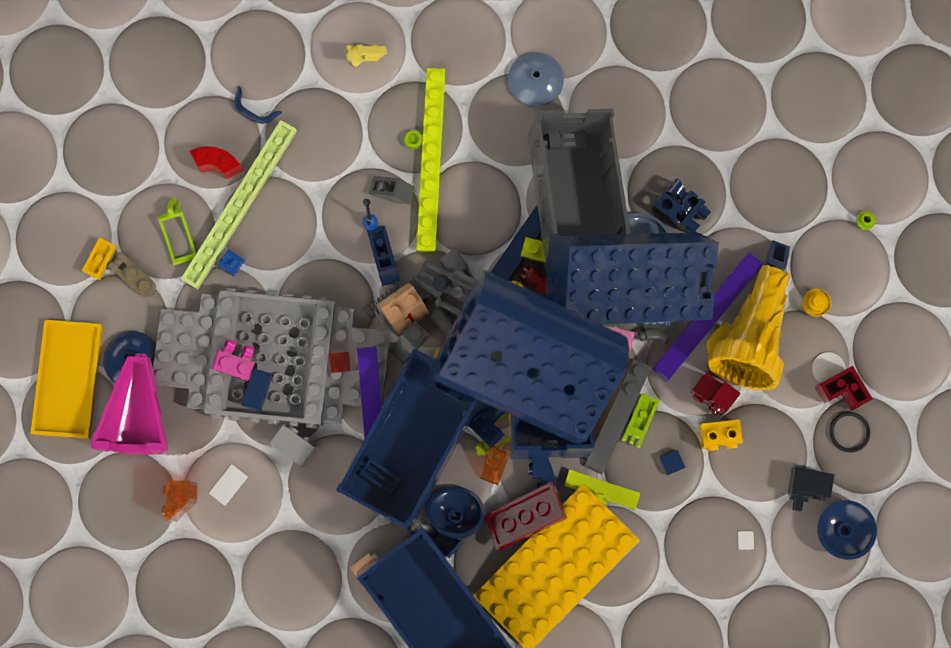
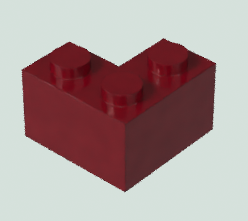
(846, 384)
(714, 394)

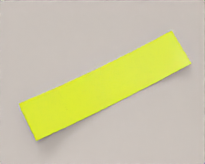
(610, 491)

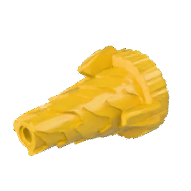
(750, 348)

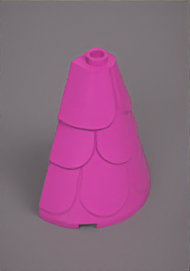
(133, 413)

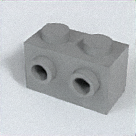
(292, 445)

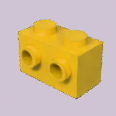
(720, 434)

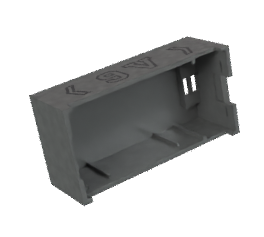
(579, 184)

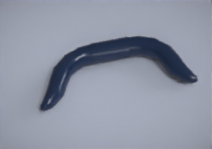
(247, 113)

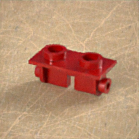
(533, 276)

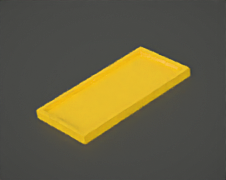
(66, 379)

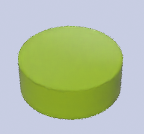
(413, 139)

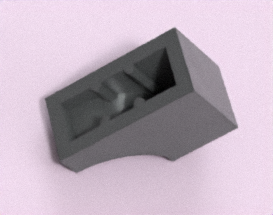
(391, 189)

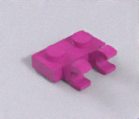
(235, 366)

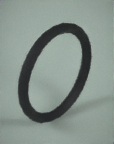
(847, 449)

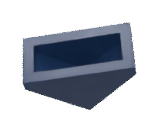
(777, 255)
(446, 545)

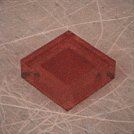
(340, 362)

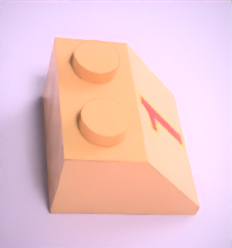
(403, 308)

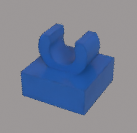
(231, 262)

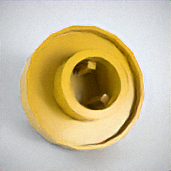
(816, 302)

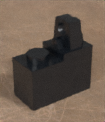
(807, 483)

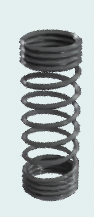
(368, 309)

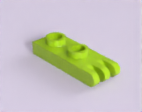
(641, 419)

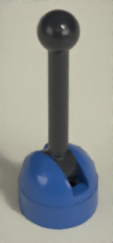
(369, 218)

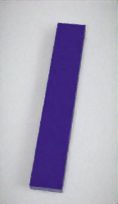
(369, 386)

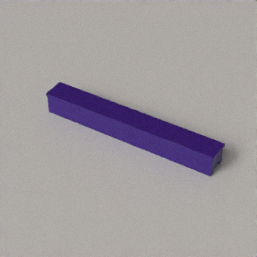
(699, 328)

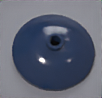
(122, 345)
(457, 504)
(860, 530)

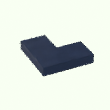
(484, 426)

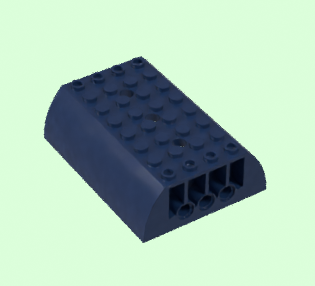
(532, 335)

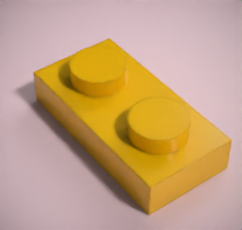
(99, 258)

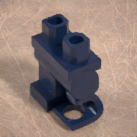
(681, 213)

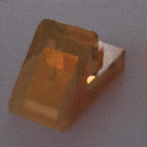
(494, 465)

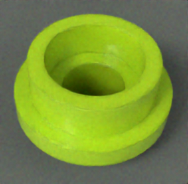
(860, 220)

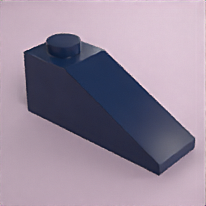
(383, 256)

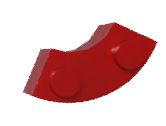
(216, 159)

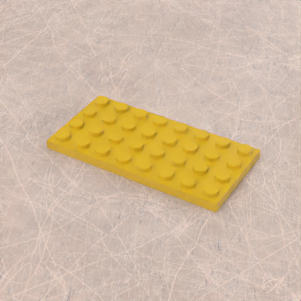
(556, 568)

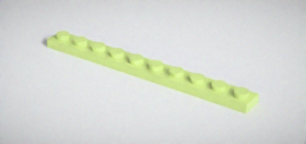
(239, 205)

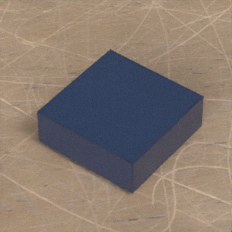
(672, 462)

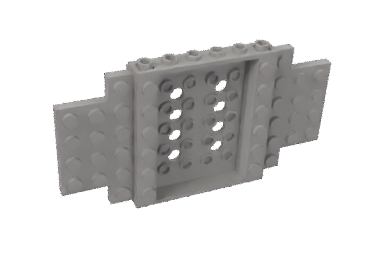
(191, 339)

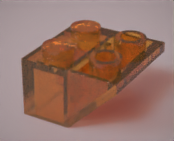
(179, 499)

